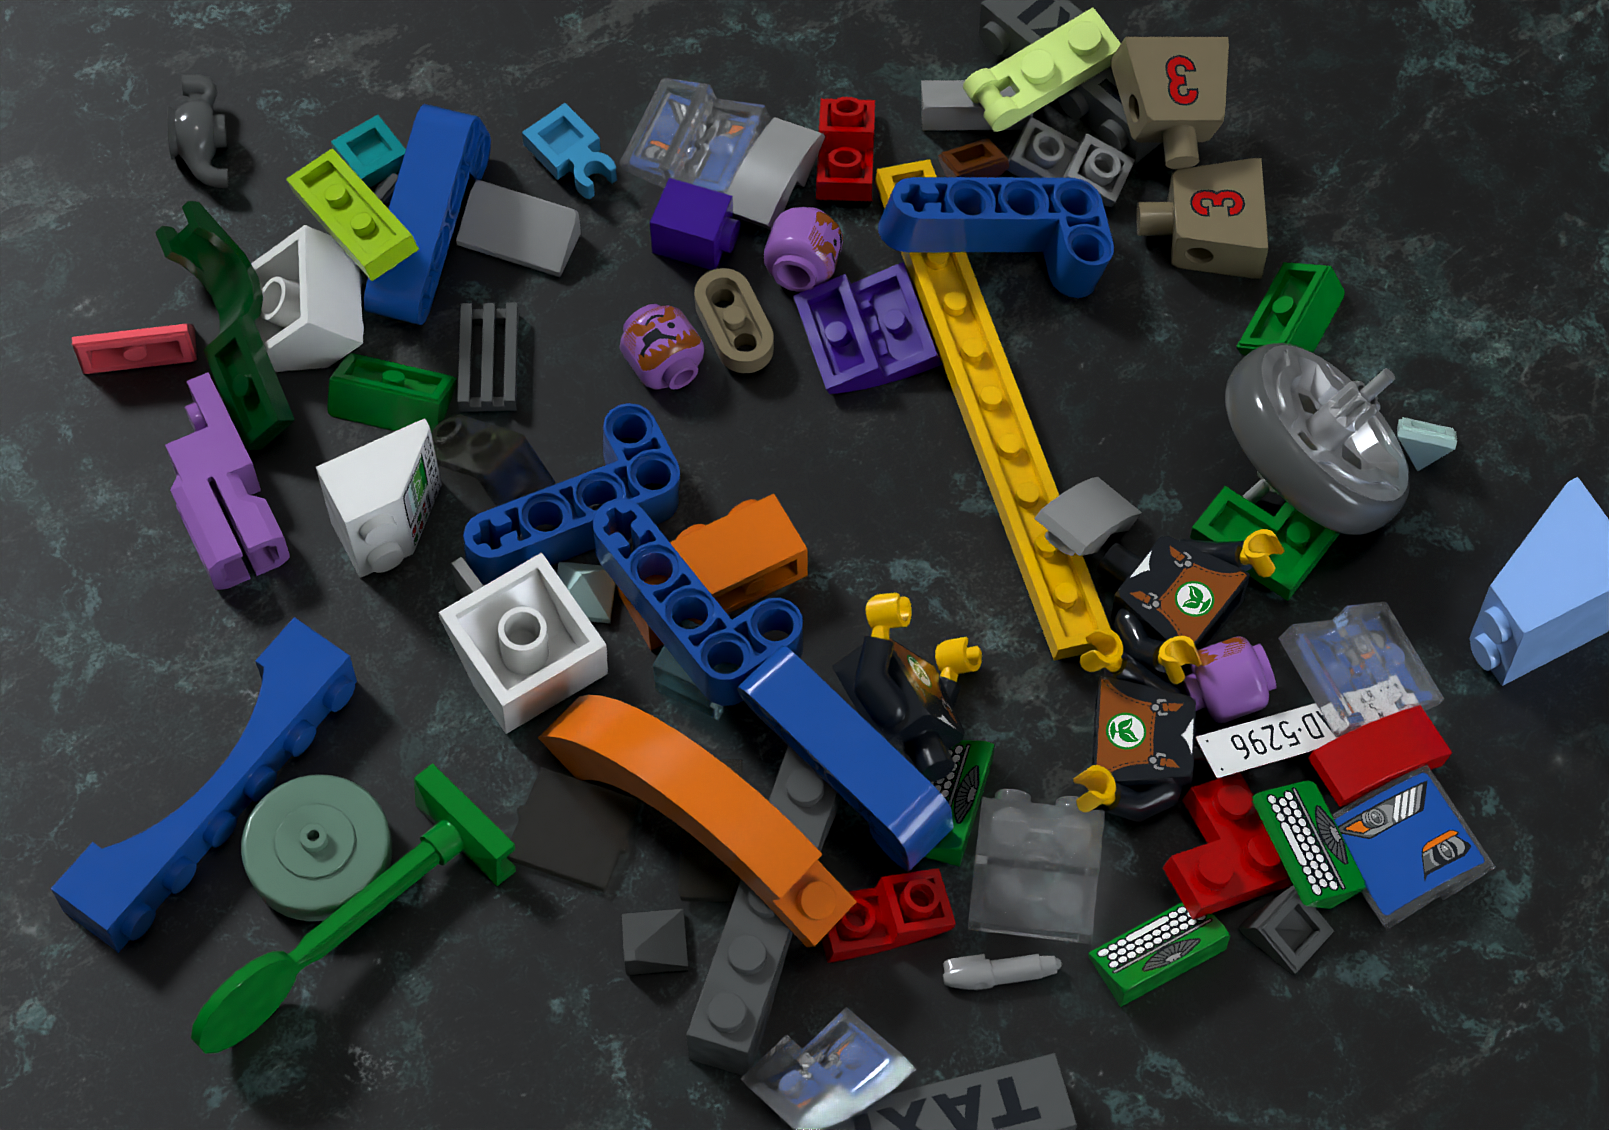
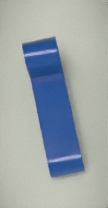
(427, 197)
(1005, 215)
(568, 502)
(686, 597)
(896, 800)

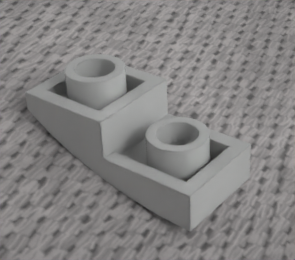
(1050, 154)
(771, 169)
(1086, 517)

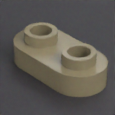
(737, 324)

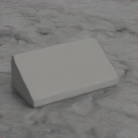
(949, 107)
(519, 228)

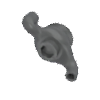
(197, 132)

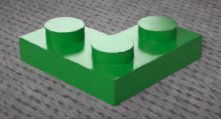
(1304, 541)

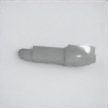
(981, 973)

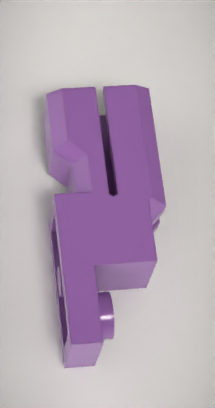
(217, 470)

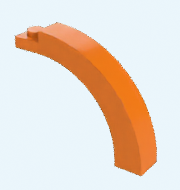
(686, 783)

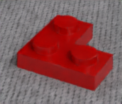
(1238, 854)

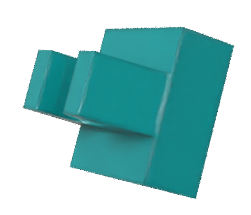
(371, 151)

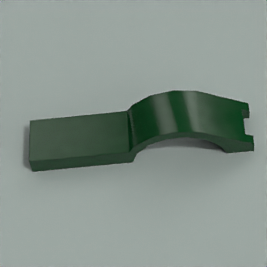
(237, 353)

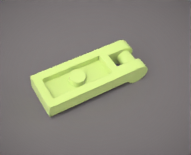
(1043, 70)

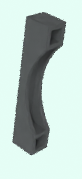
(754, 940)

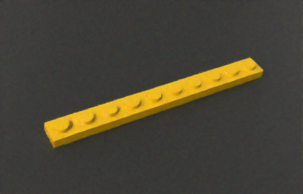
(1000, 435)

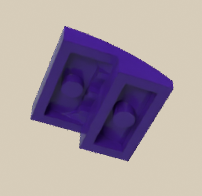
(867, 330)

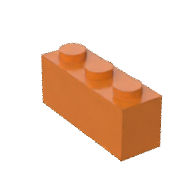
(737, 558)

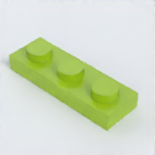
(352, 214)

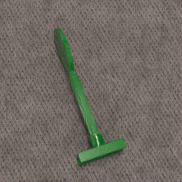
(264, 983)

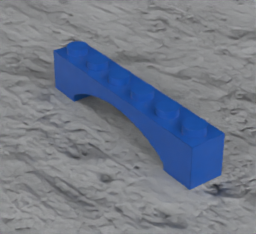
(122, 885)

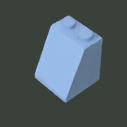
(1548, 591)

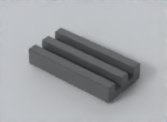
(488, 318)

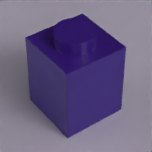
(693, 224)

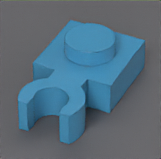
(567, 145)

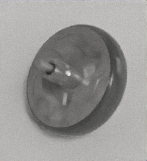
(1317, 438)

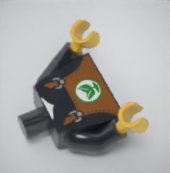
(1181, 595)
(904, 692)
(1140, 736)

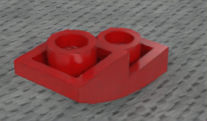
(847, 150)
(1379, 754)
(891, 915)

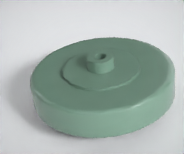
(315, 845)

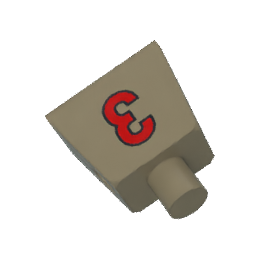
(1173, 91)
(1213, 218)

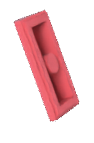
(135, 348)

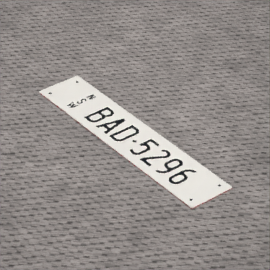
(1265, 740)

